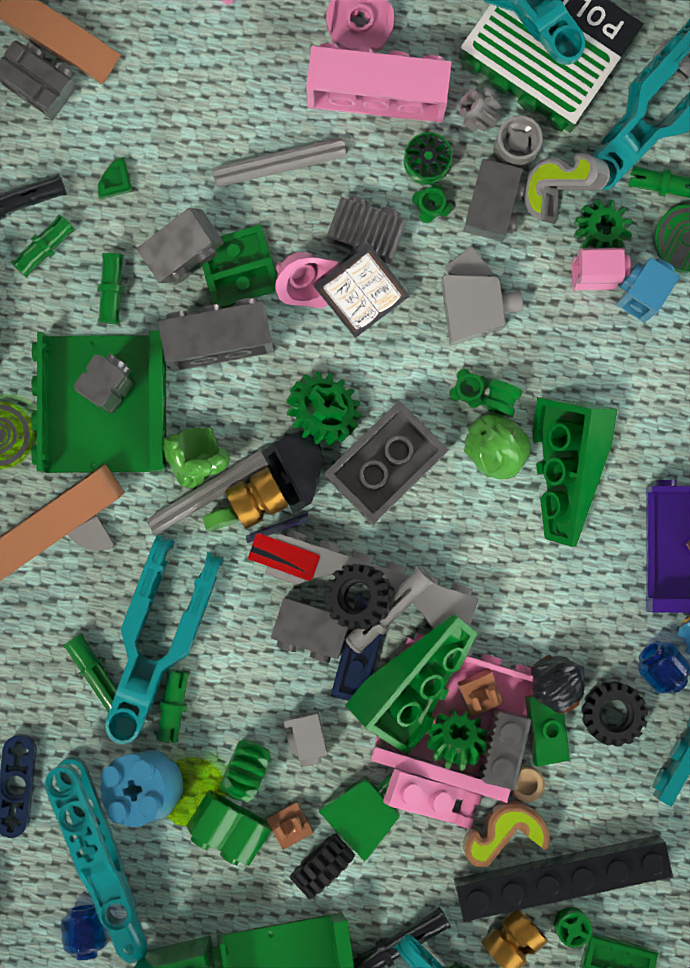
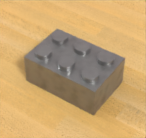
(215, 335)
(385, 462)

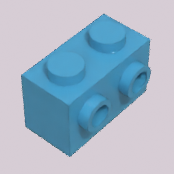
(647, 288)

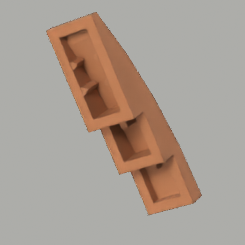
(59, 37)

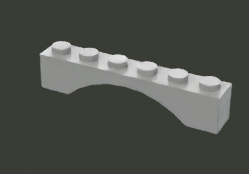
(434, 603)

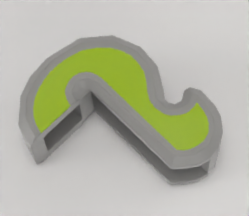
(557, 174)

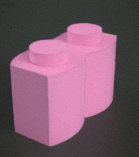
(599, 268)

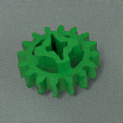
(323, 408)

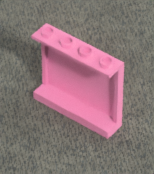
(512, 687)

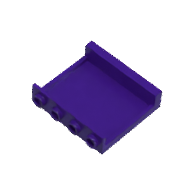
(666, 548)

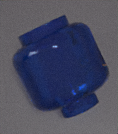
(664, 667)
(83, 932)

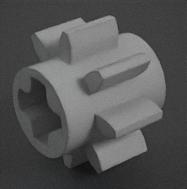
(480, 109)

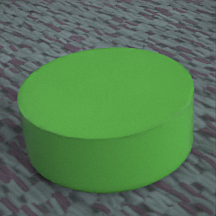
(220, 518)

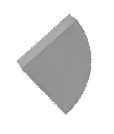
(468, 264)
(92, 535)

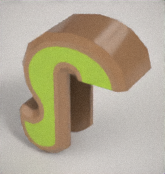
(500, 826)

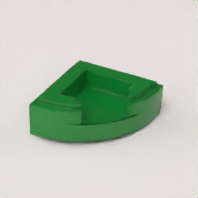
(115, 180)

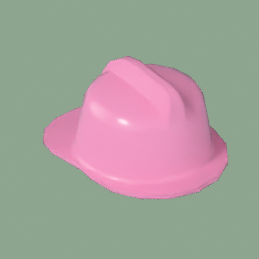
(297, 276)

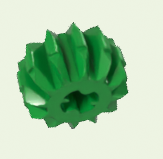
(597, 214)
(457, 739)
(245, 770)

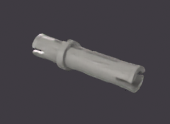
(418, 582)

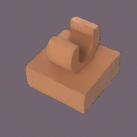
(480, 692)
(290, 825)

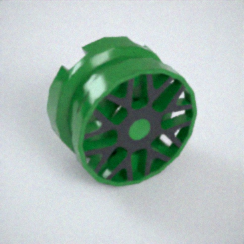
(427, 158)

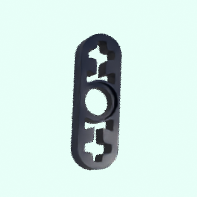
(10, 758)

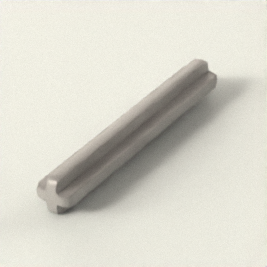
(279, 162)
(206, 493)

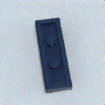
(354, 666)

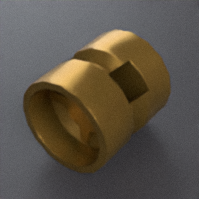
(256, 498)
(514, 940)

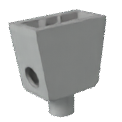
(476, 306)

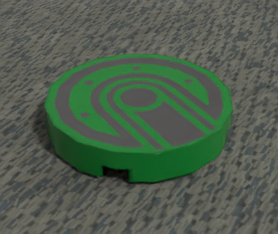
(673, 238)

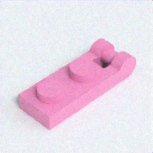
(431, 798)

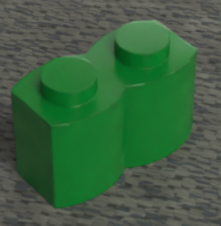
(228, 828)

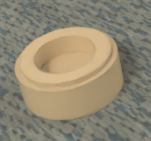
(529, 784)

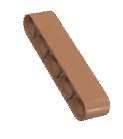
(57, 519)

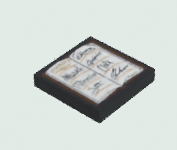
(361, 289)

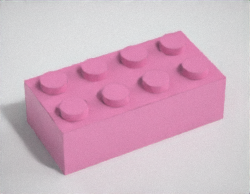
(378, 83)

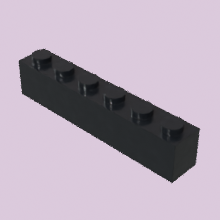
(563, 878)

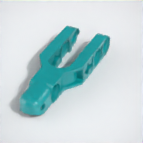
(549, 24)
(631, 134)
(141, 675)
(101, 861)

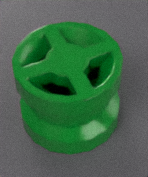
(501, 398)
(578, 931)

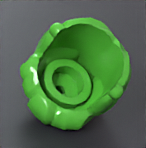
(497, 446)
(194, 456)

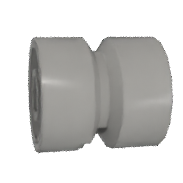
(518, 142)

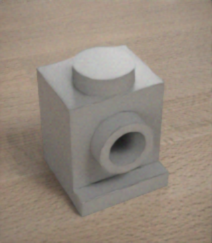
(306, 738)

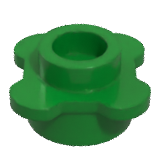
(434, 194)
(477, 383)

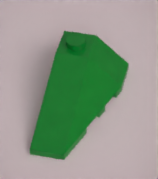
(575, 450)
(403, 693)

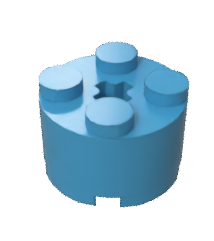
(140, 788)

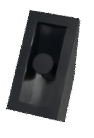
(296, 468)

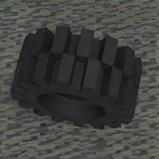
(378, 596)
(635, 713)
(322, 866)

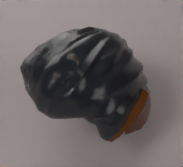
(558, 683)

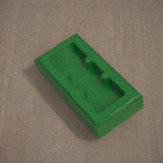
(546, 734)
(614, 953)

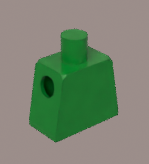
(361, 815)

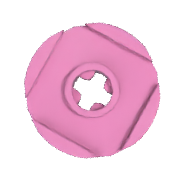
(371, 35)

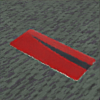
(283, 557)

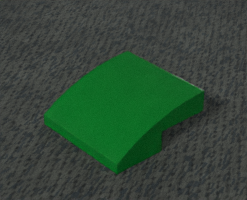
(240, 268)

